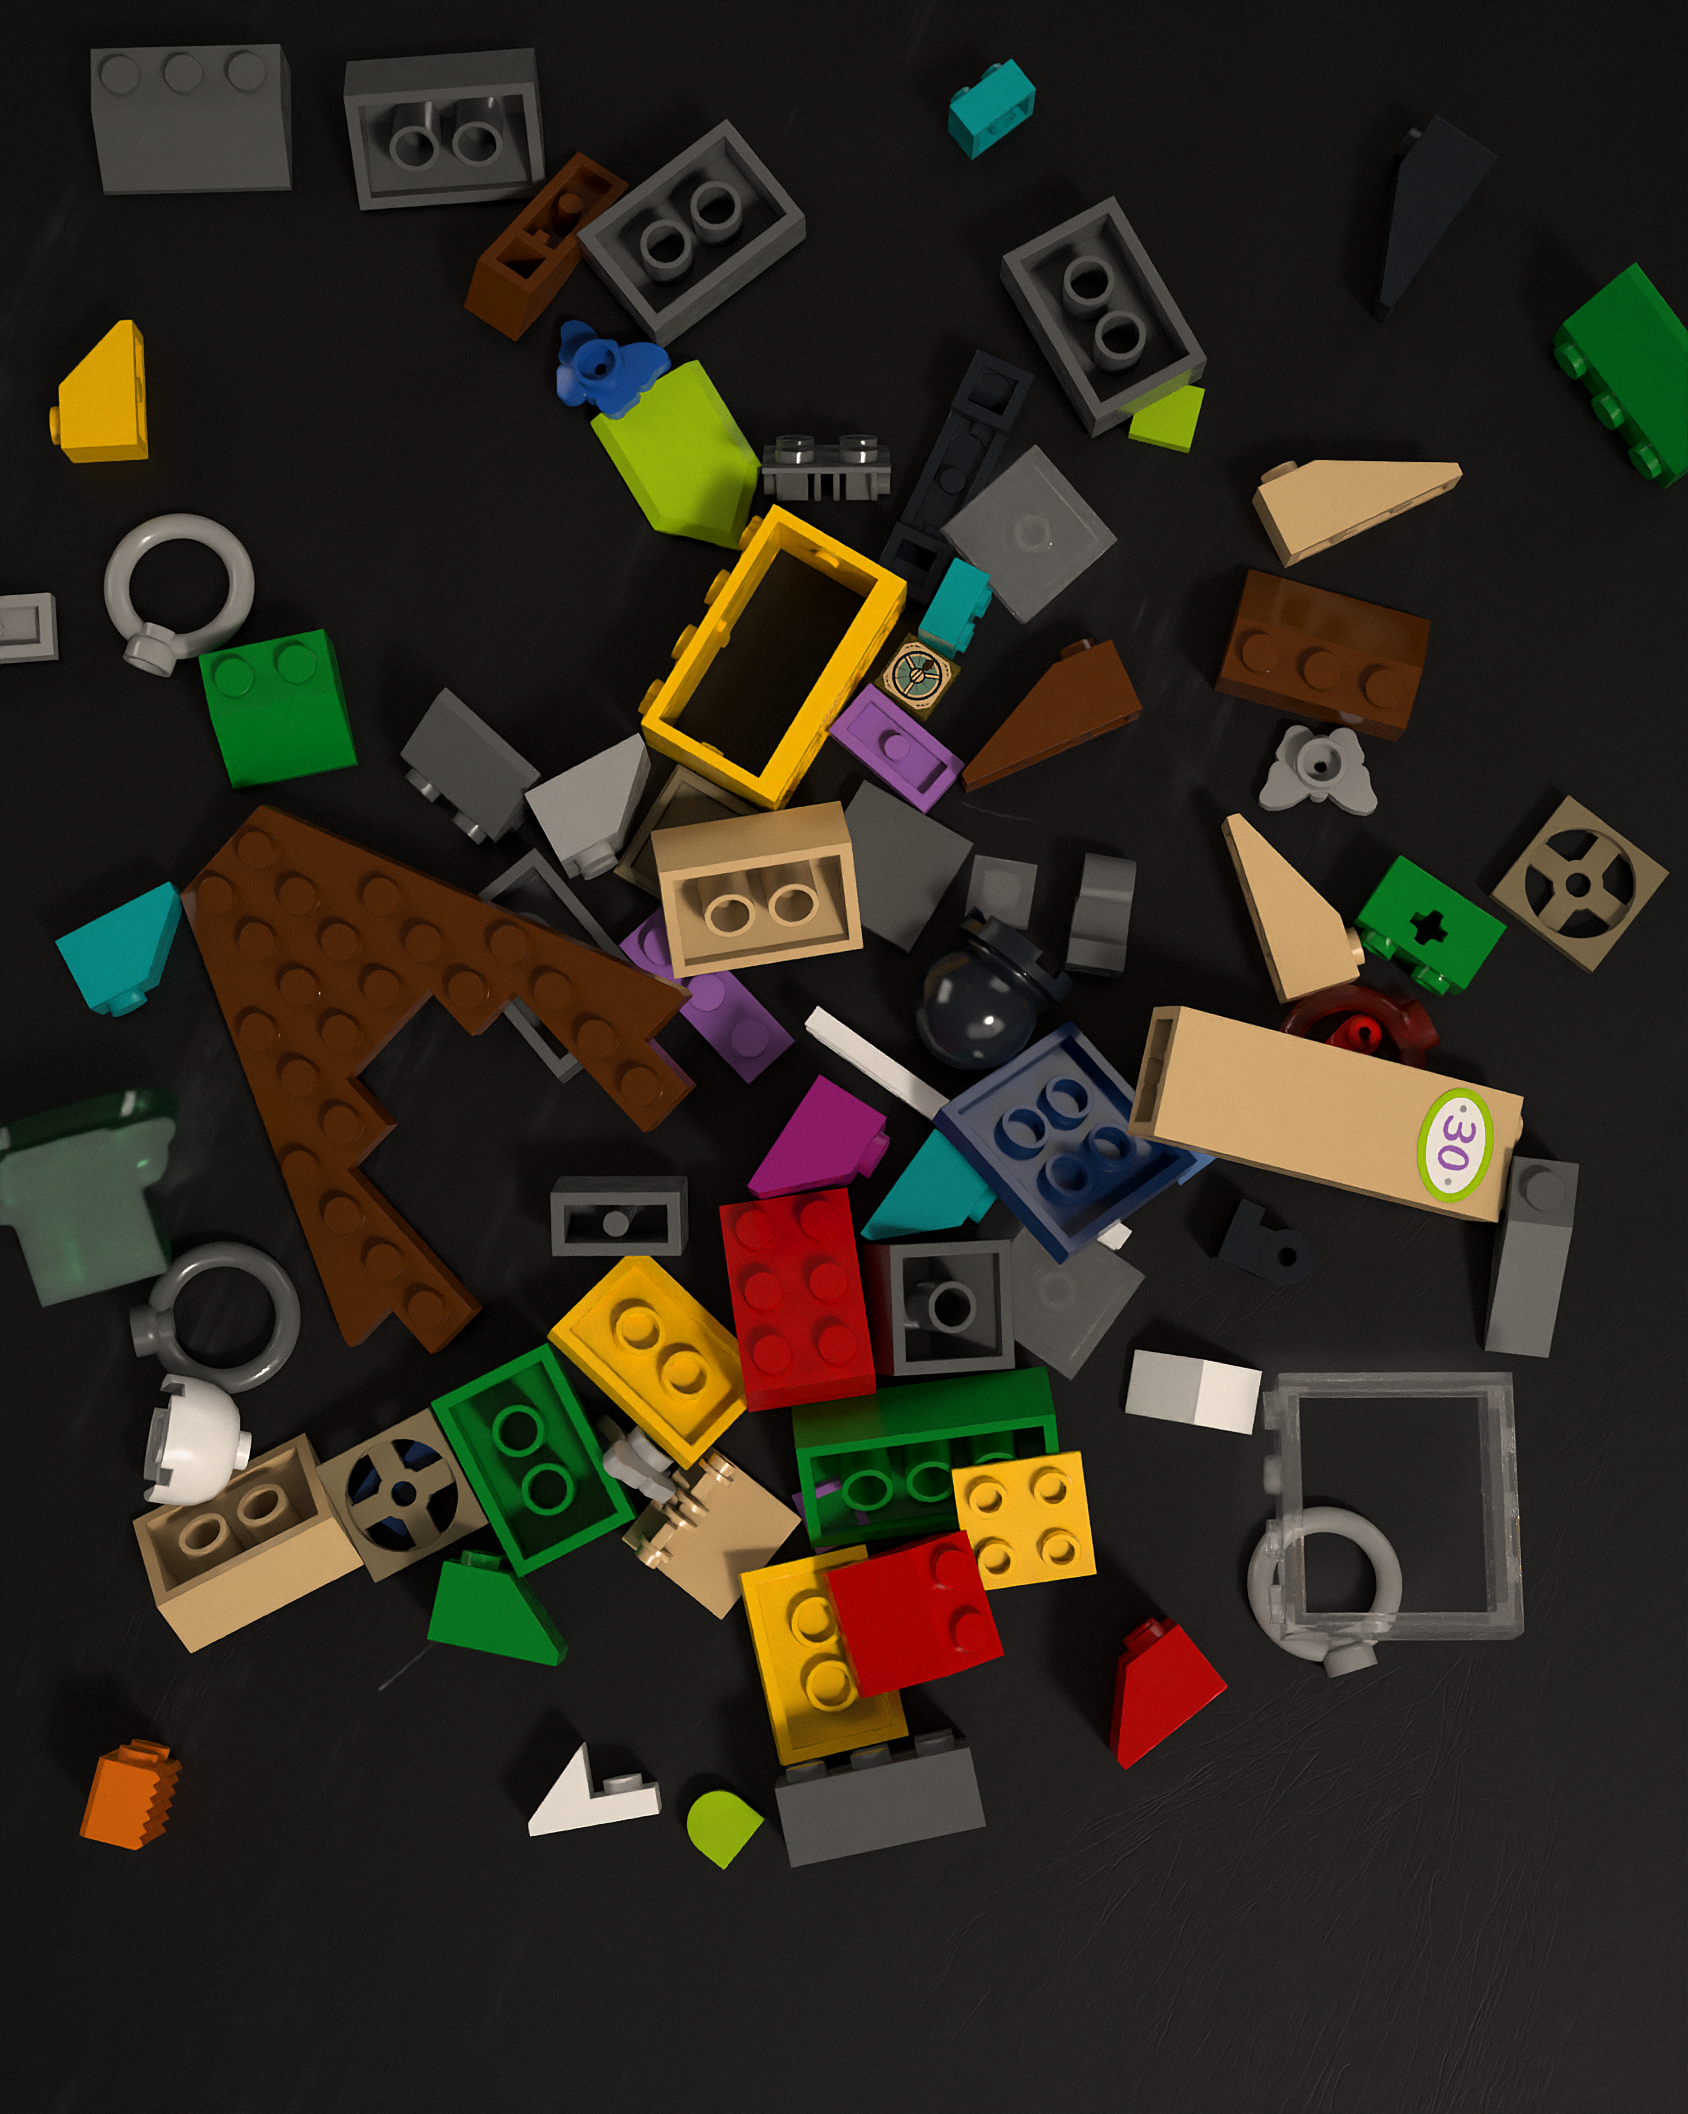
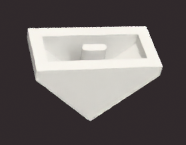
(1193, 1391)

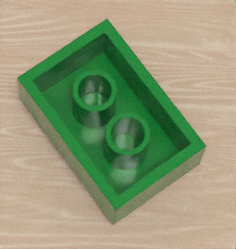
(534, 1459)

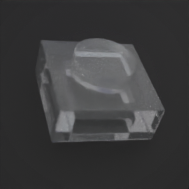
(1002, 890)

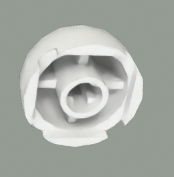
(193, 1443)

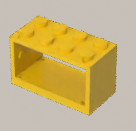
(726, 600)

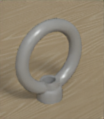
(156, 647)
(1337, 1656)

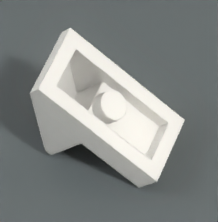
(575, 1804)

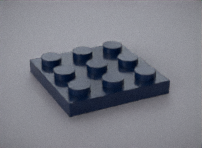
(1056, 1142)

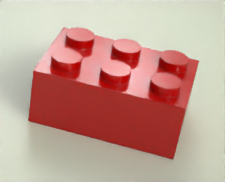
(797, 1300)

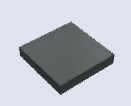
(899, 864)

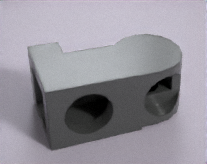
(1101, 916)

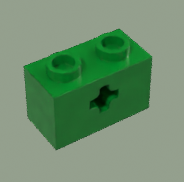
(1462, 928)

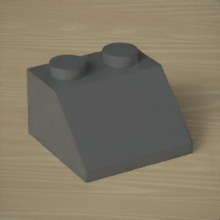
(471, 769)
(939, 1305)

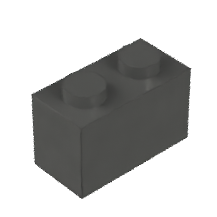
(619, 1216)

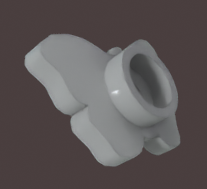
(1295, 777)
(637, 1460)

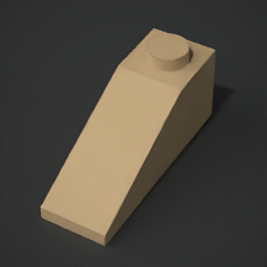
(1337, 499)
(1293, 922)

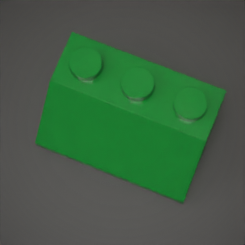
(1636, 367)

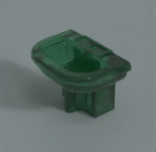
(83, 1190)

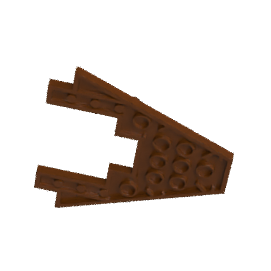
(323, 963)

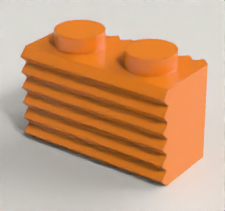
(131, 1795)

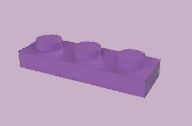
(719, 1007)

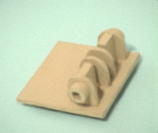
(712, 1530)

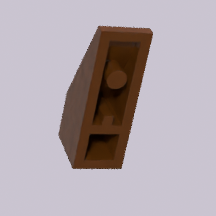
(540, 247)
(1068, 706)

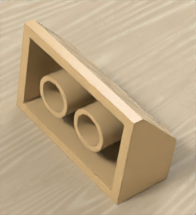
(757, 889)
(246, 1548)

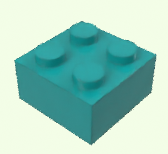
(990, 108)
(958, 600)

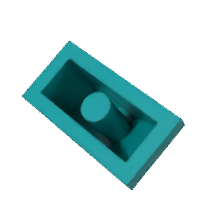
(124, 951)
(931, 1195)

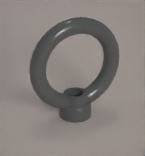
(155, 1327)

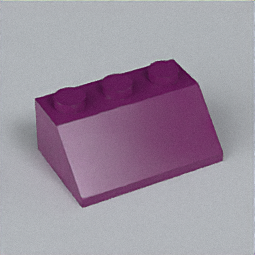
(822, 1145)

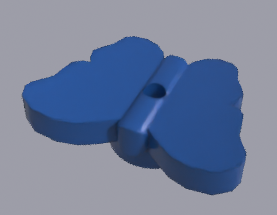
(627, 368)

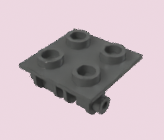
(796, 456)

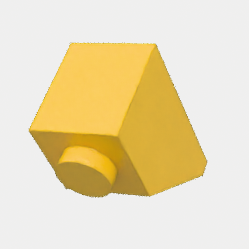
(105, 401)

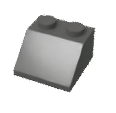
(593, 807)

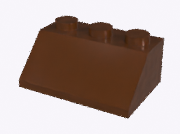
(1324, 656)

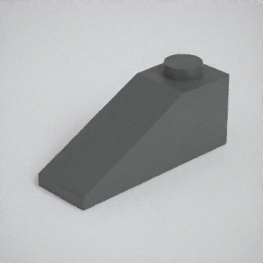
(1530, 1256)

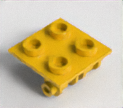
(1026, 1519)

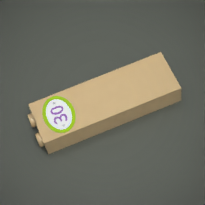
(1325, 1114)

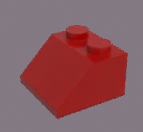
(913, 1613)
(1157, 1688)

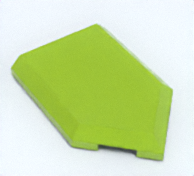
(685, 458)

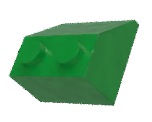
(278, 709)
(493, 1610)

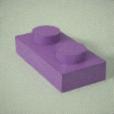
(896, 749)

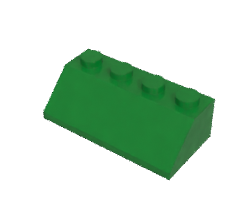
(903, 1443)

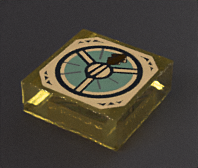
(917, 677)

